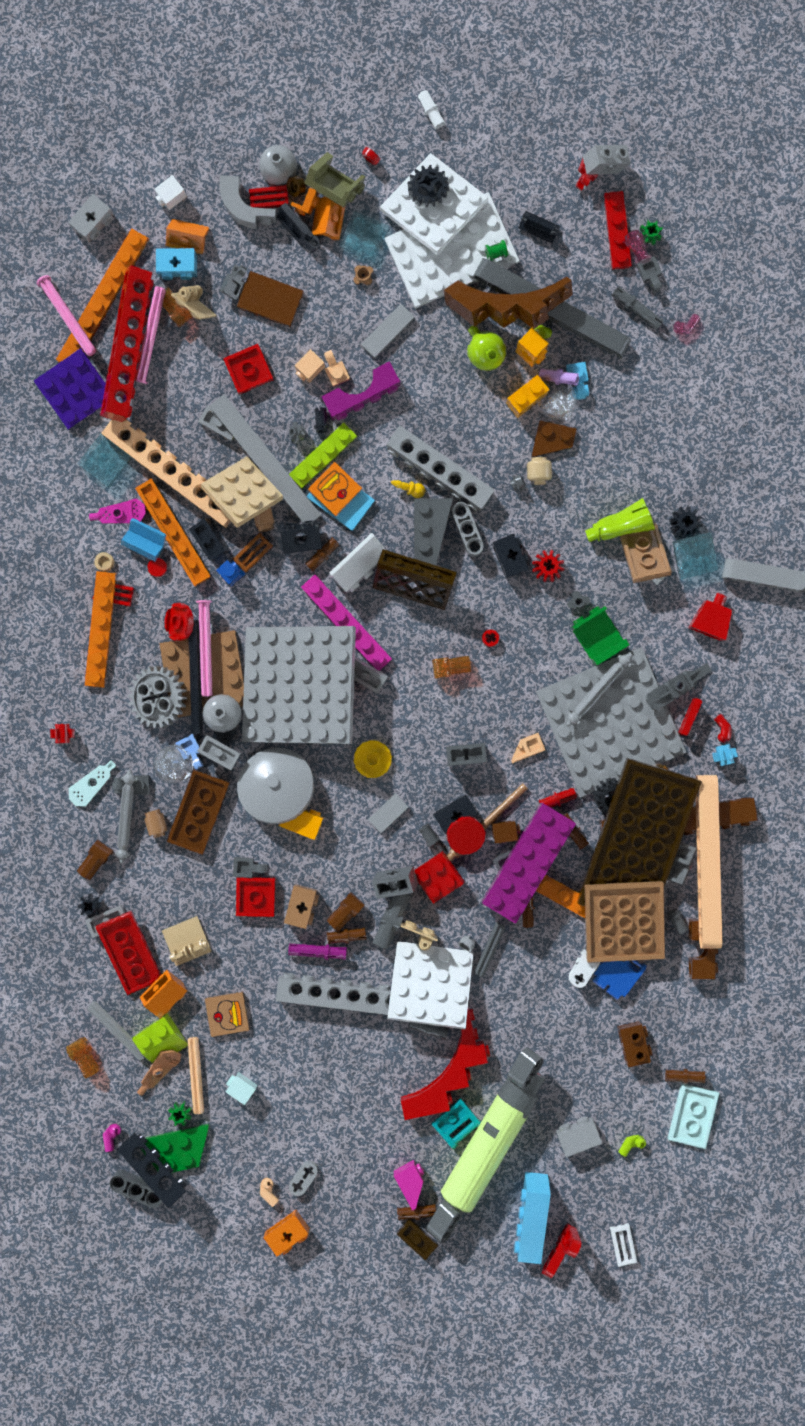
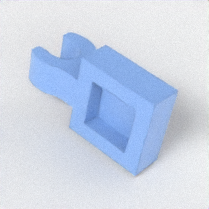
(190, 744)

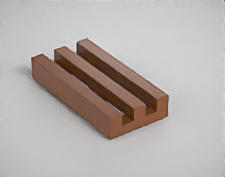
(247, 547)

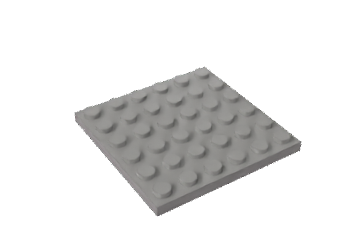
(299, 684)
(614, 727)

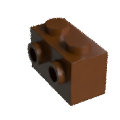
(634, 1044)

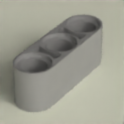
(462, 521)

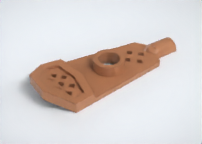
(163, 1063)

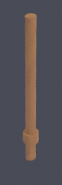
(495, 814)

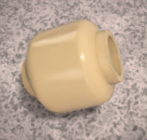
(539, 470)

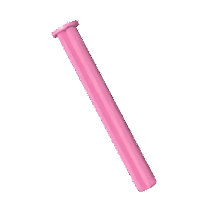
(65, 313)
(150, 334)
(205, 647)

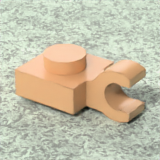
(336, 371)

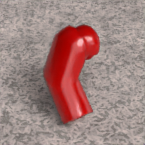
(726, 729)

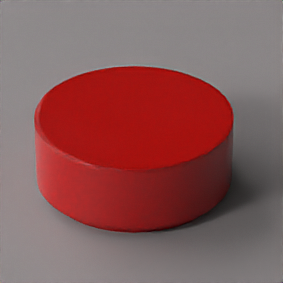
(370, 156)
(157, 568)

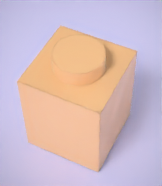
(309, 366)

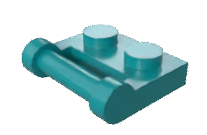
(452, 1119)

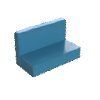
(144, 539)

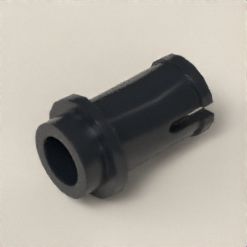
(321, 420)

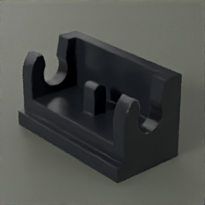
(209, 539)

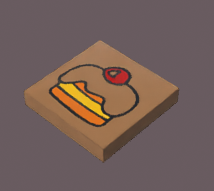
(227, 1014)

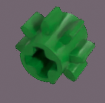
(651, 227)
(174, 1116)

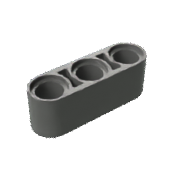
(127, 1189)

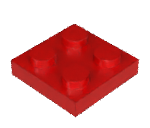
(248, 369)
(438, 877)
(255, 896)

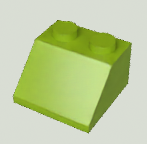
(159, 1037)

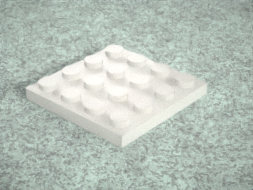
(436, 224)
(430, 985)

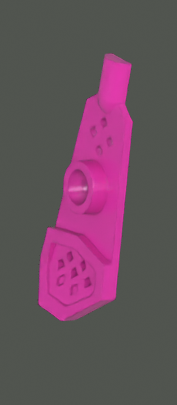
(126, 509)

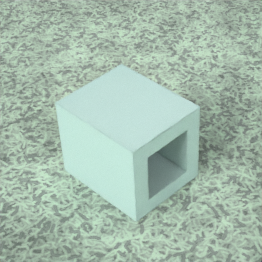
(240, 1087)

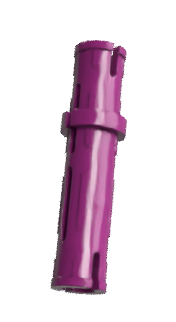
(317, 951)

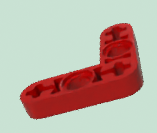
(567, 1243)

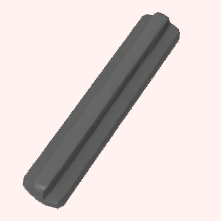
(489, 949)

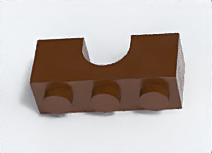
(704, 965)

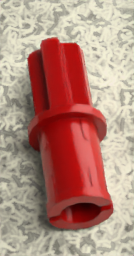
(559, 798)

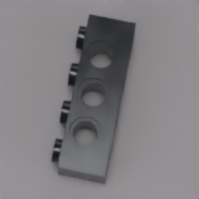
(128, 1151)

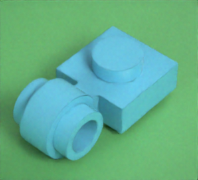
(581, 390)

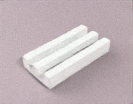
(620, 1229)

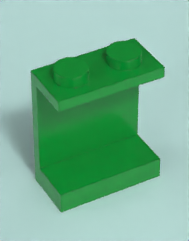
(598, 635)

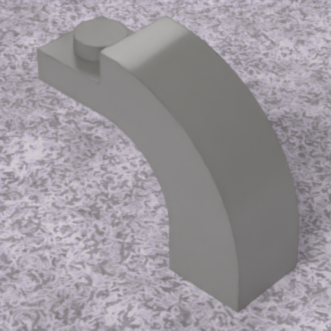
(242, 213)

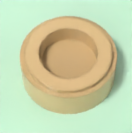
(104, 562)

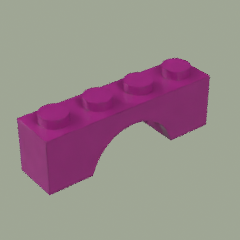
(340, 403)

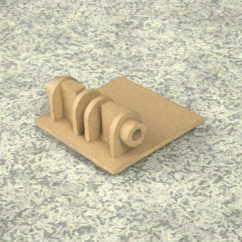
(189, 298)
(426, 935)
(186, 941)

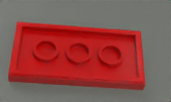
(128, 952)

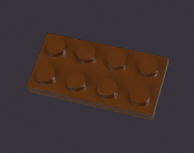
(198, 812)

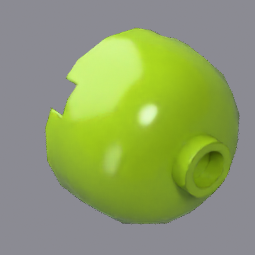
(486, 350)

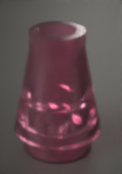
(636, 244)

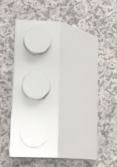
(358, 564)

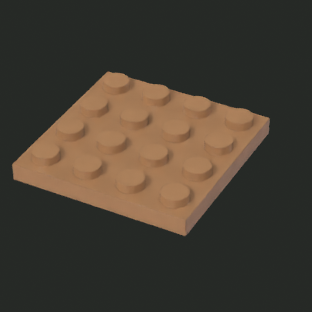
(226, 667)
(624, 921)

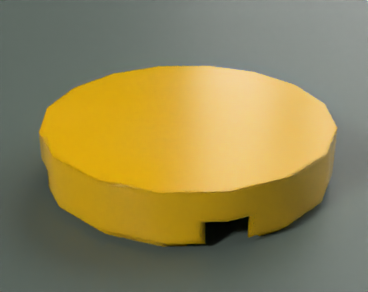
(368, 755)

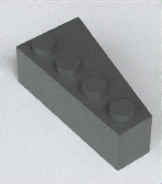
(429, 527)

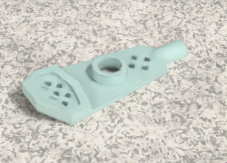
(84, 788)

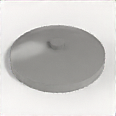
(275, 785)

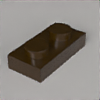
(417, 1239)

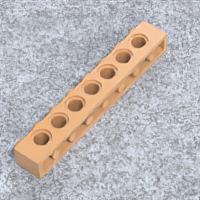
(115, 431)

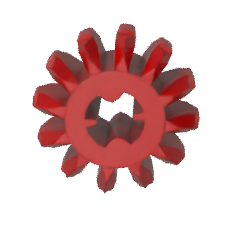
(553, 562)

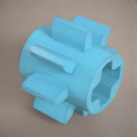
(724, 754)

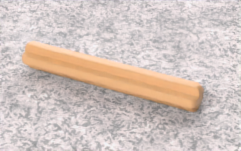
(195, 1075)

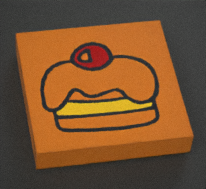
(335, 489)

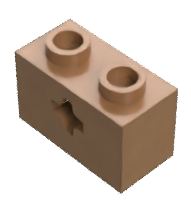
(294, 915)

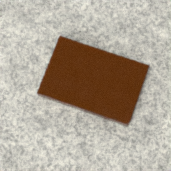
(270, 299)

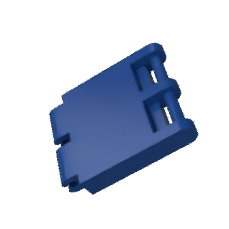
(618, 975)

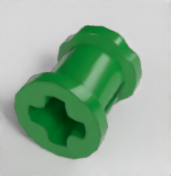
(496, 250)

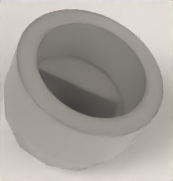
(466, 943)

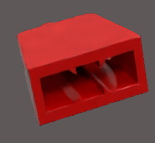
(713, 618)

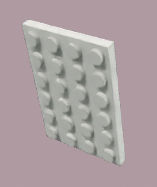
(429, 274)

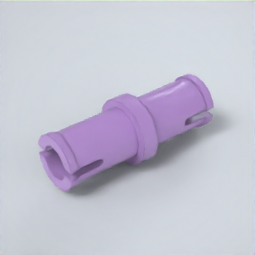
(559, 376)

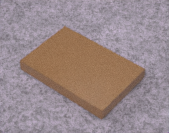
(645, 555)

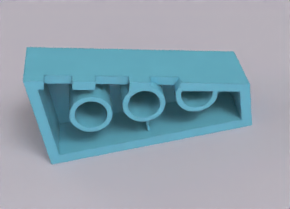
(533, 1218)

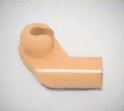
(266, 1191)

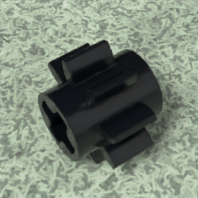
(95, 906)

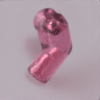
(686, 327)

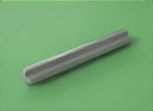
(98, 1012)

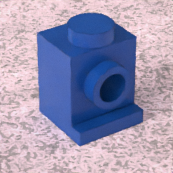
(230, 572)

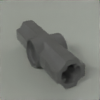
(391, 920)

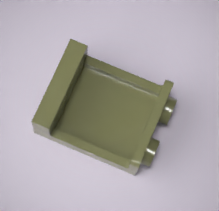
(332, 182)

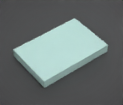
(693, 1116)

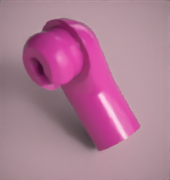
(109, 1135)

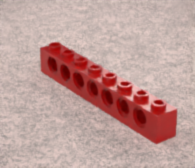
(111, 407)

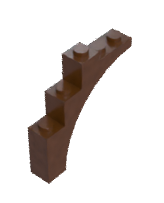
(506, 308)

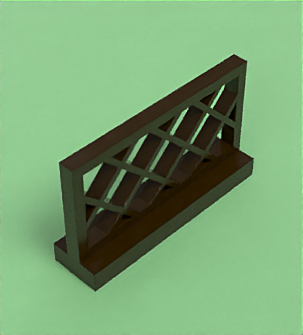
(415, 571)

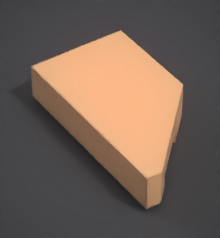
(528, 747)

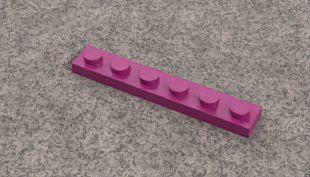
(342, 617)

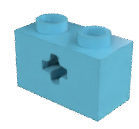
(167, 259)

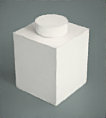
(170, 193)

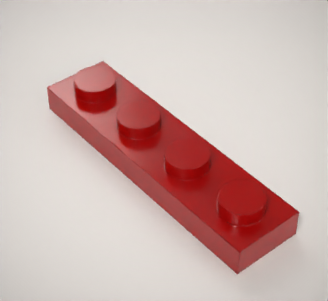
(617, 230)

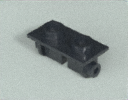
(538, 227)

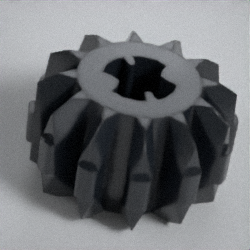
(680, 526)

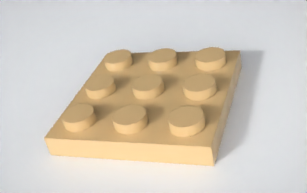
(241, 491)

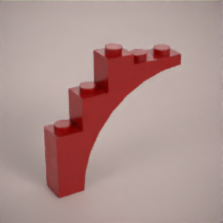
(434, 1097)

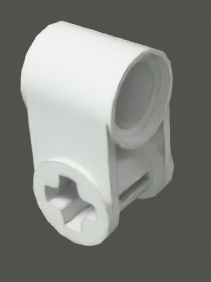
(583, 967)

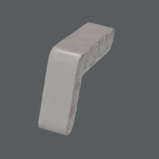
(764, 575)

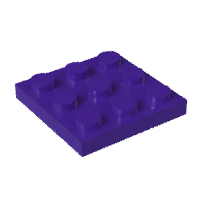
(72, 388)

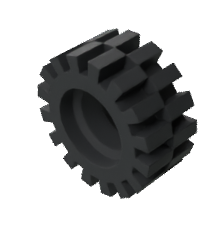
(601, 793)

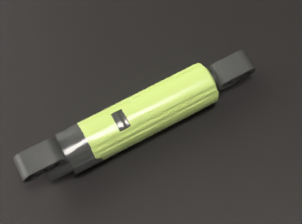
(489, 1144)

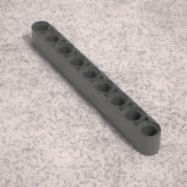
(562, 315)

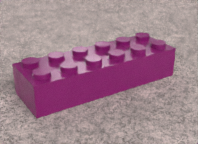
(528, 862)

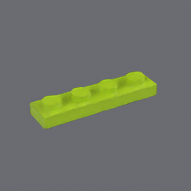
(322, 455)

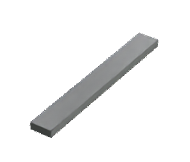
(264, 459)

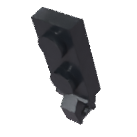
(297, 228)

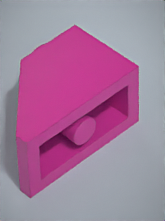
(410, 1181)

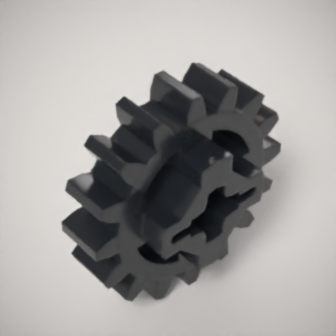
(428, 186)

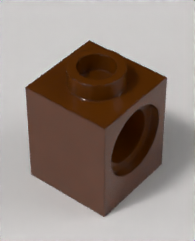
(505, 831)

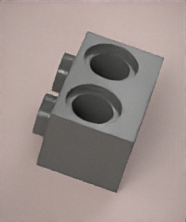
(466, 754)

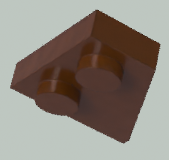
(552, 438)

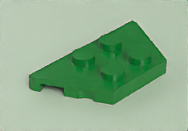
(180, 1148)

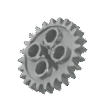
(153, 679)

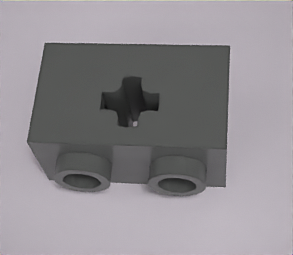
(395, 882)

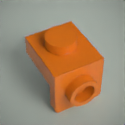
(311, 201)

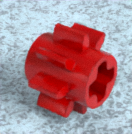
(62, 733)

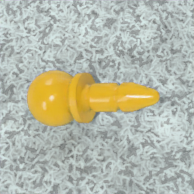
(416, 490)

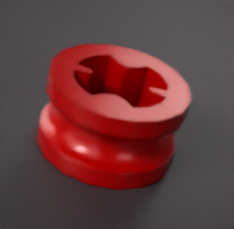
(491, 644)

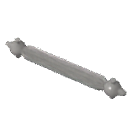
(599, 689)
(125, 816)

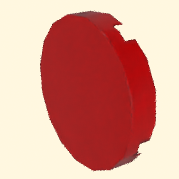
(179, 622)
(466, 835)

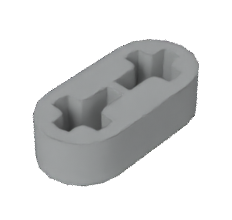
(300, 1176)

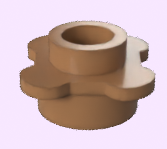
(363, 270)

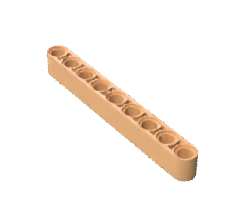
(708, 863)

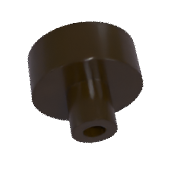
(296, 186)

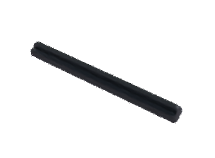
(195, 680)

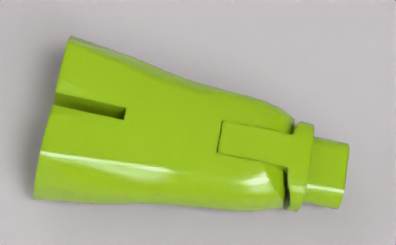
(630, 520)

